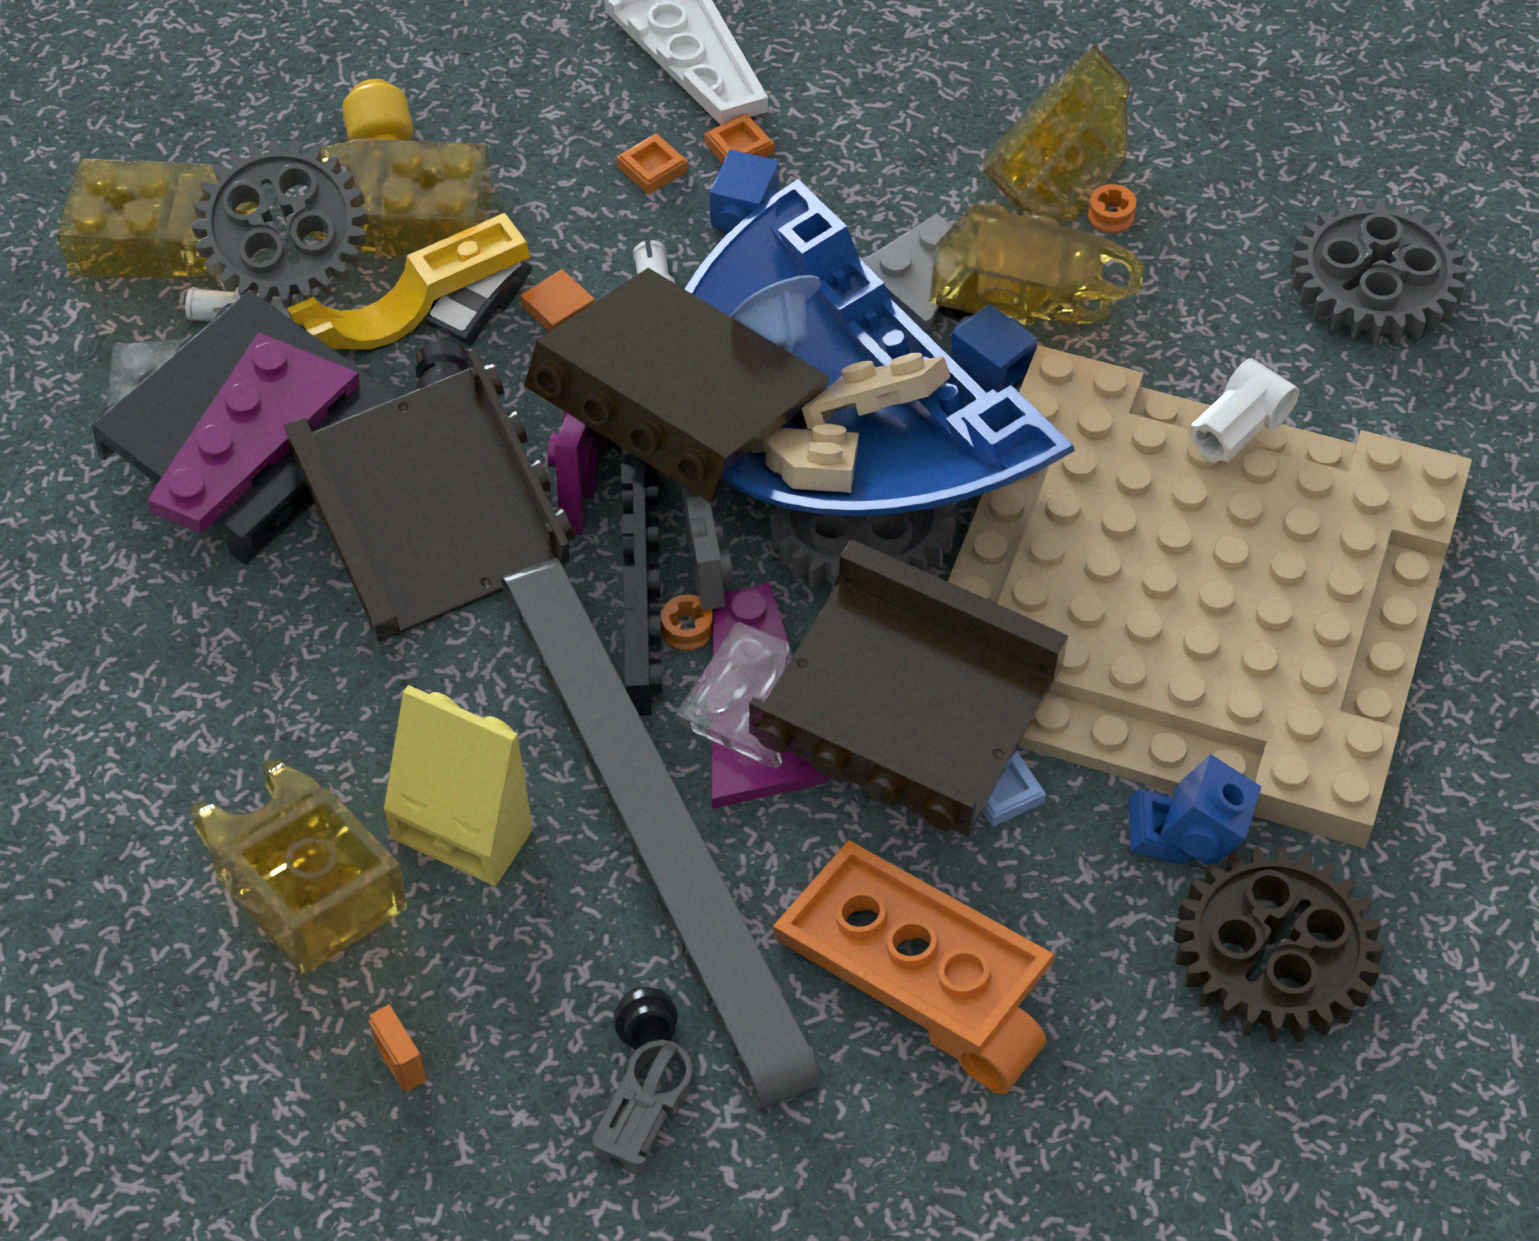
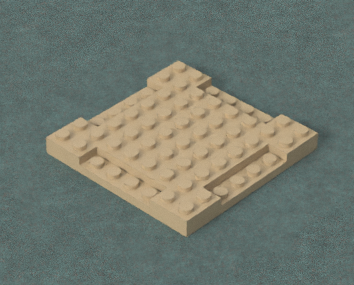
(1222, 602)

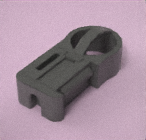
(638, 1111)

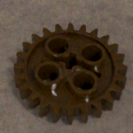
(1330, 973)

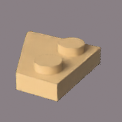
(878, 387)
(813, 458)

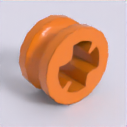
(1112, 221)
(672, 630)

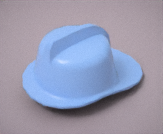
(779, 310)

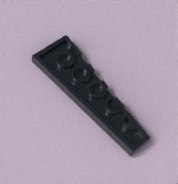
(640, 582)

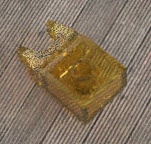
(415, 190)
(135, 219)
(1027, 267)
(303, 867)

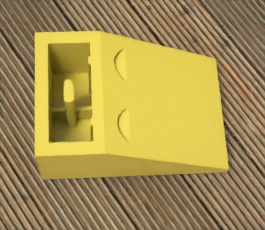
(457, 786)

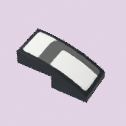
(469, 308)

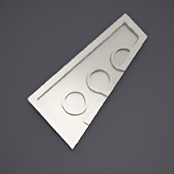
(696, 51)

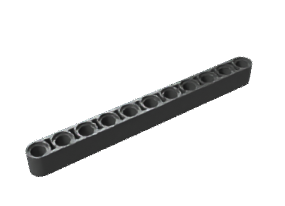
(663, 837)

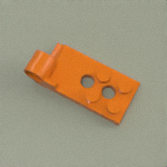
(958, 988)

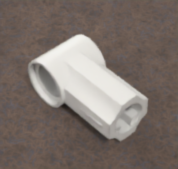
(1250, 402)

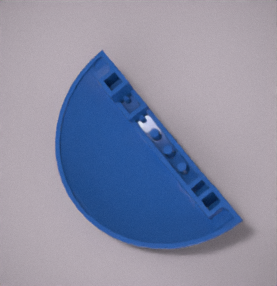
(909, 452)

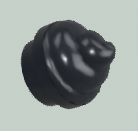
(645, 1016)

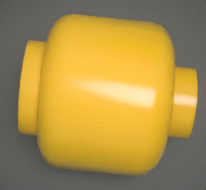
(377, 112)

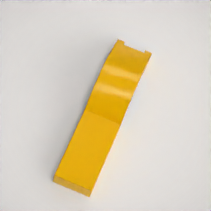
(426, 277)

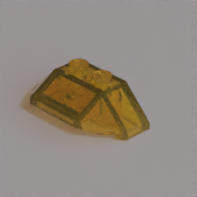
(1065, 141)

